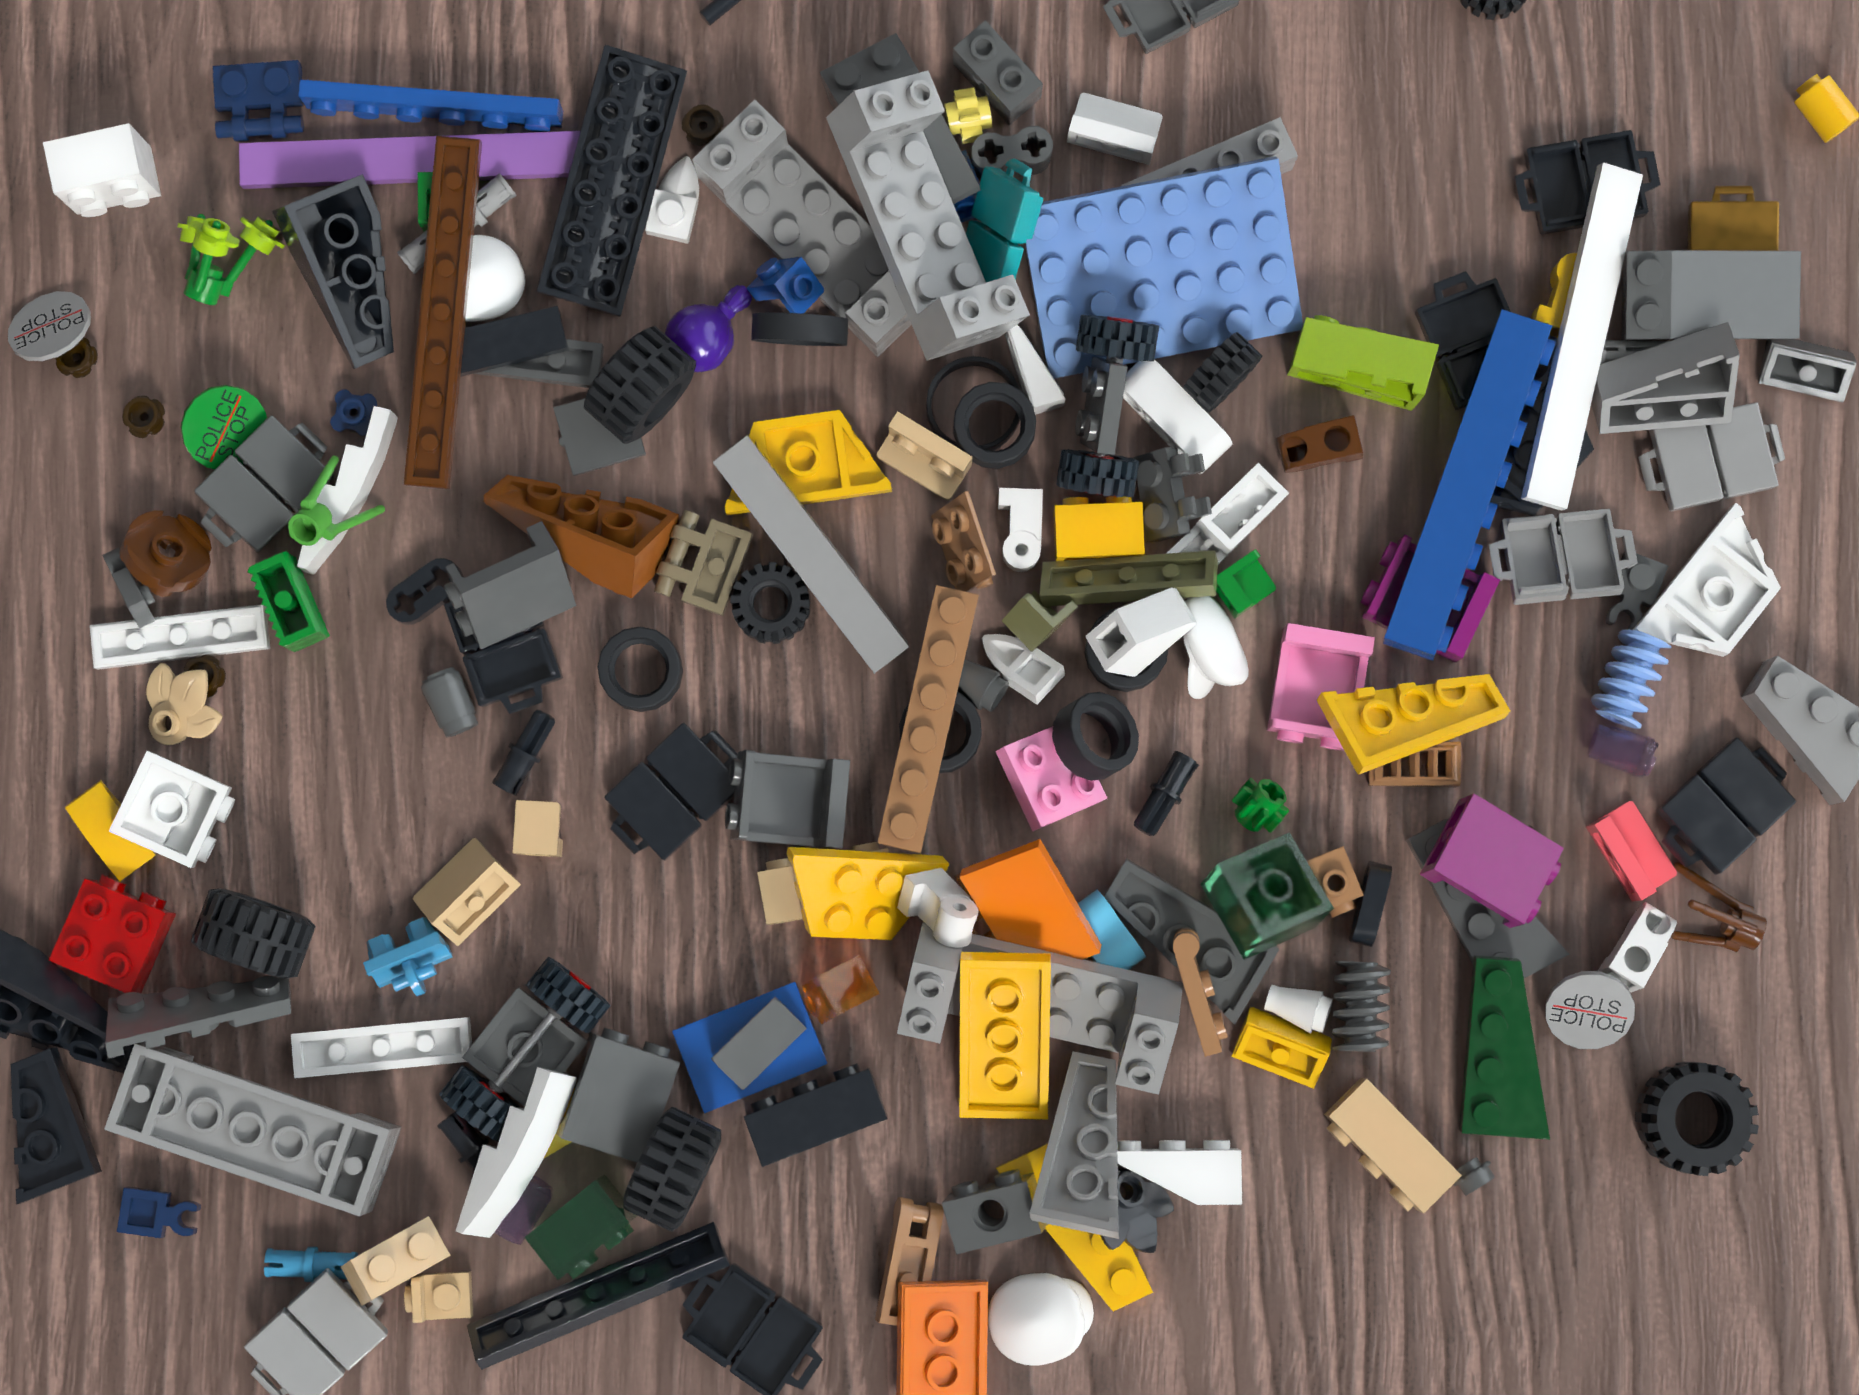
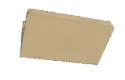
(465, 892)

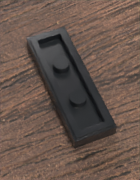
(513, 340)

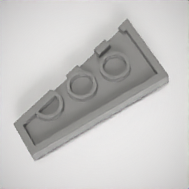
(1081, 1158)

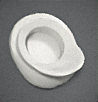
(494, 279)
(1212, 649)
(1039, 1318)

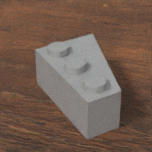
(1669, 384)
(1810, 723)

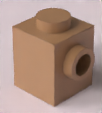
(1337, 879)

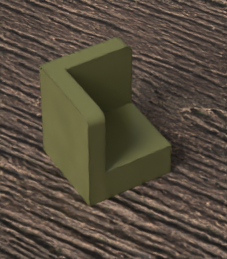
(1034, 622)

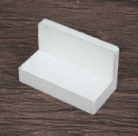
(1114, 128)

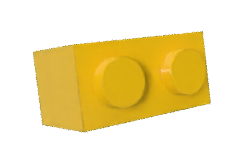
(1098, 529)

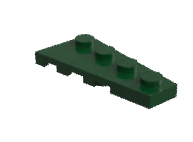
(1501, 1065)

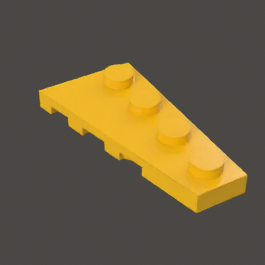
(1403, 720)
(1111, 1273)

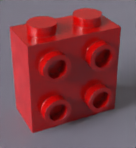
(113, 934)

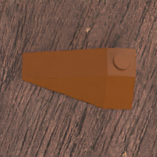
(599, 538)

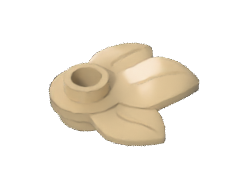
(181, 700)

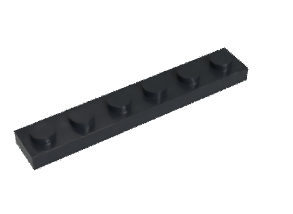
(597, 1295)

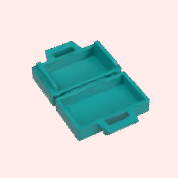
(1007, 218)

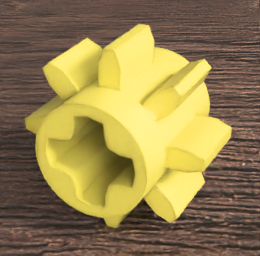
(968, 115)

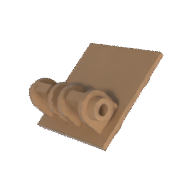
(963, 544)

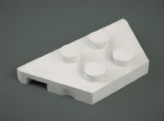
(1714, 592)

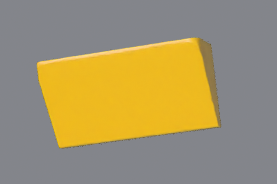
(1282, 1047)

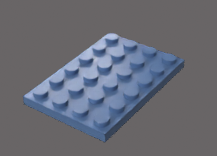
(1174, 252)

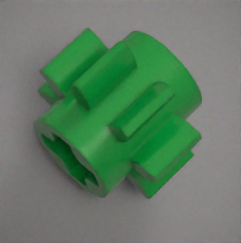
(1260, 805)

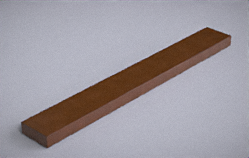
(443, 312)

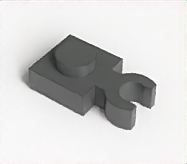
(1640, 588)
(134, 593)

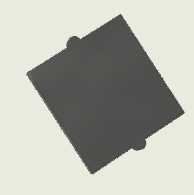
(589, 442)

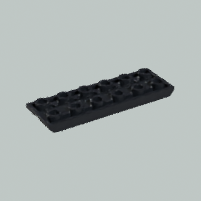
(611, 181)

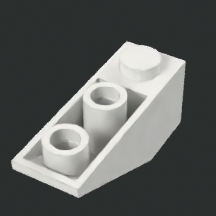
(1198, 1174)

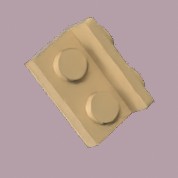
(924, 457)

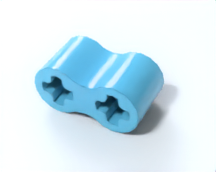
(1118, 945)

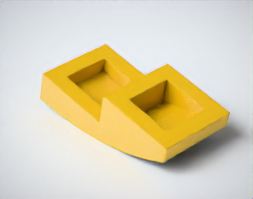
(94, 815)

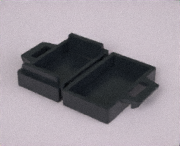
(1564, 183)
(1463, 325)
(508, 666)
(660, 805)
(1725, 806)
(736, 1320)

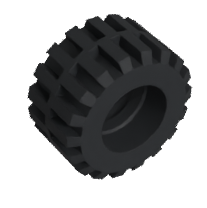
(639, 384)
(253, 933)
(1733, 1121)
(672, 1169)

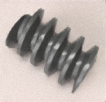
(1361, 1006)

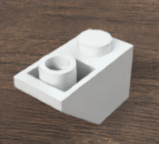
(1140, 632)

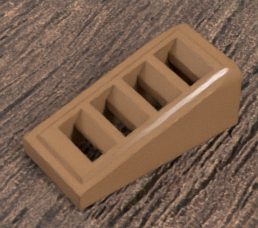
(1452, 769)

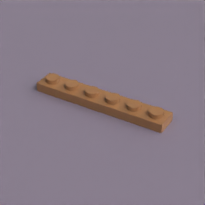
(928, 719)

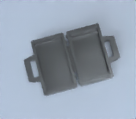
(1163, 20)
(252, 497)

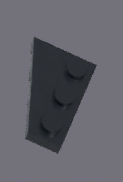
(50, 1127)

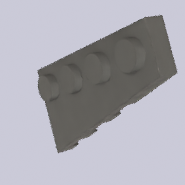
(1162, 909)
(1480, 927)
(198, 1011)

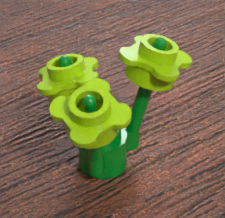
(214, 239)

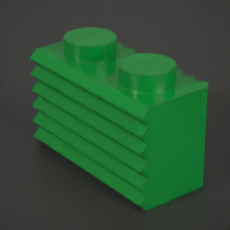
(288, 602)

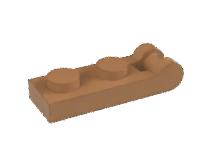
(1198, 989)
(908, 1256)

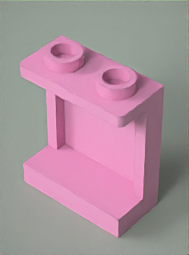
(1313, 663)

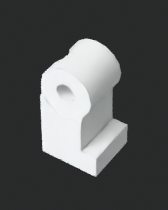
(1023, 544)
(940, 905)
(1640, 947)

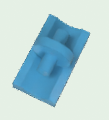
(410, 962)

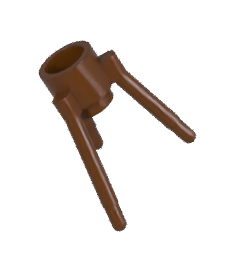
(1739, 925)

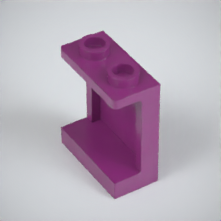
(1382, 597)
(1494, 860)

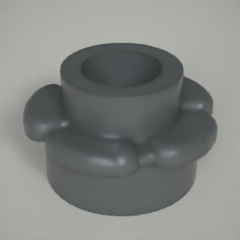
(1473, 1175)

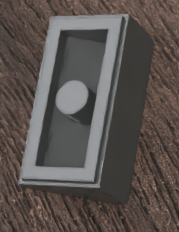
(1807, 368)
(759, 1043)

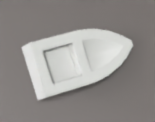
(675, 203)
(1026, 671)

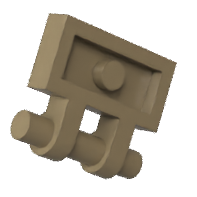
(715, 567)

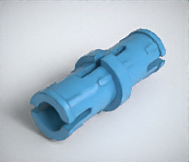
(305, 1264)

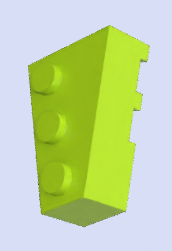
(1363, 361)

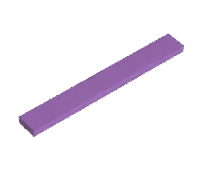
(398, 159)

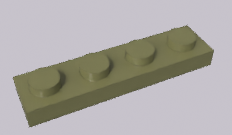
(1128, 578)

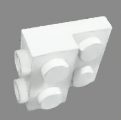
(172, 810)

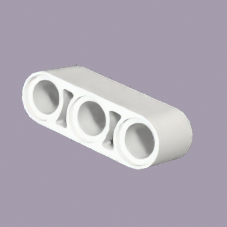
(1174, 412)

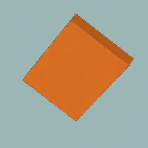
(1030, 902)
(942, 1337)

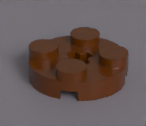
(157, 571)

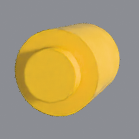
(1825, 107)

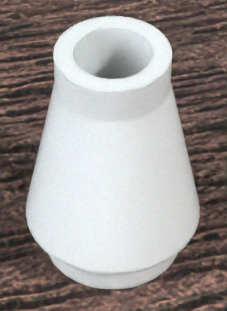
(1300, 1006)

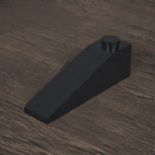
(341, 259)

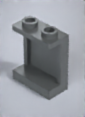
(512, 592)
(788, 800)
(619, 1095)

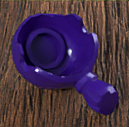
(707, 330)

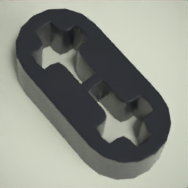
(414, 585)
(1371, 905)

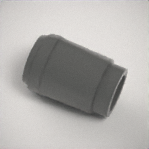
(449, 702)

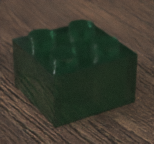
(1266, 895)
(580, 1227)

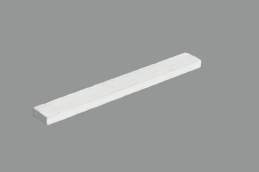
(1582, 337)

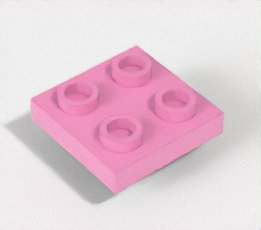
(1043, 783)

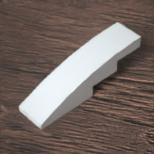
(353, 485)
(1234, 515)
(508, 1168)

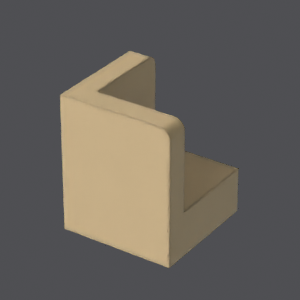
(537, 829)

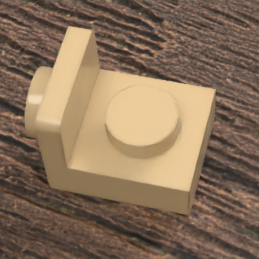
(439, 1296)

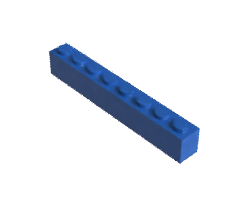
(1468, 484)

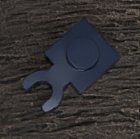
(149, 1213)

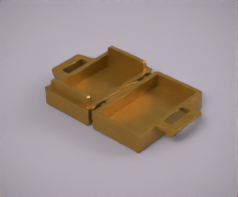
(1733, 224)

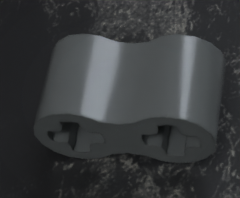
(1013, 147)

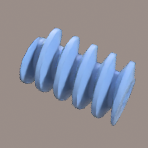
(1629, 677)

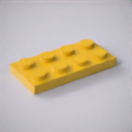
(1004, 1035)

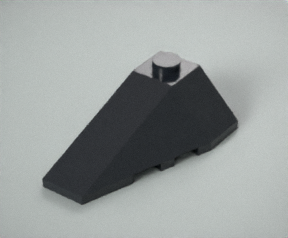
(50, 1007)

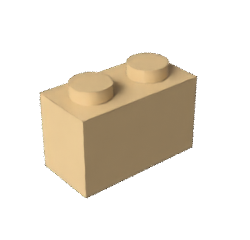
(395, 1260)

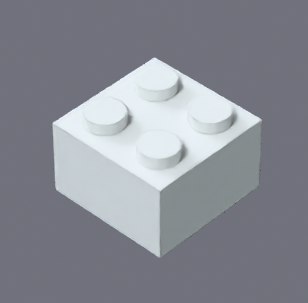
(102, 170)

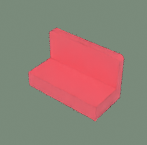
(1632, 851)

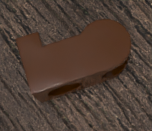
(1320, 445)

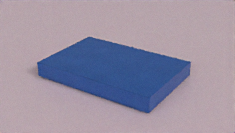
(705, 1037)

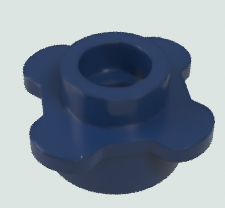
(345, 403)

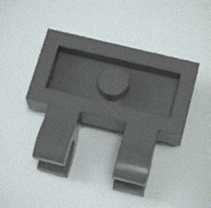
(1162, 493)

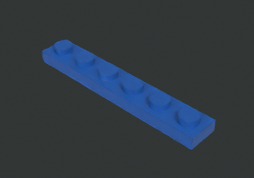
(414, 103)

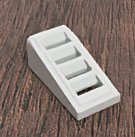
(1033, 374)

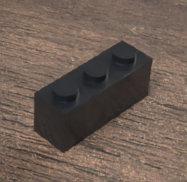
(814, 1114)

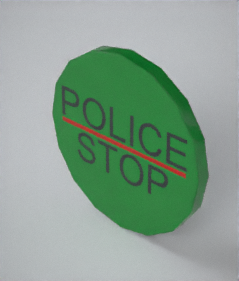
(219, 423)

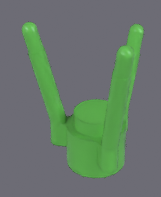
(315, 519)

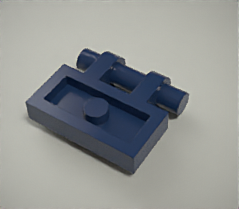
(258, 88)

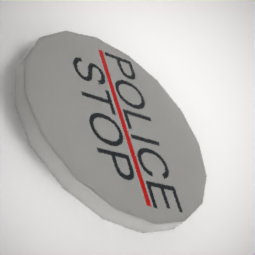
(49, 326)
(1589, 1010)

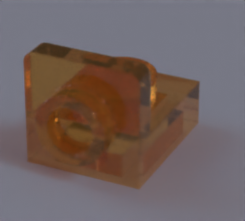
(839, 990)

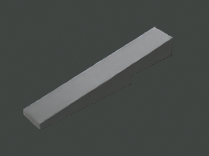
(811, 554)

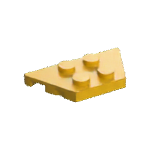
(816, 459)
(854, 890)

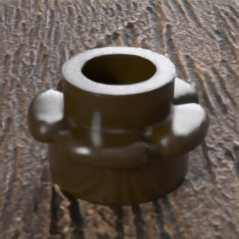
(700, 114)
(79, 368)
(139, 406)
(215, 673)

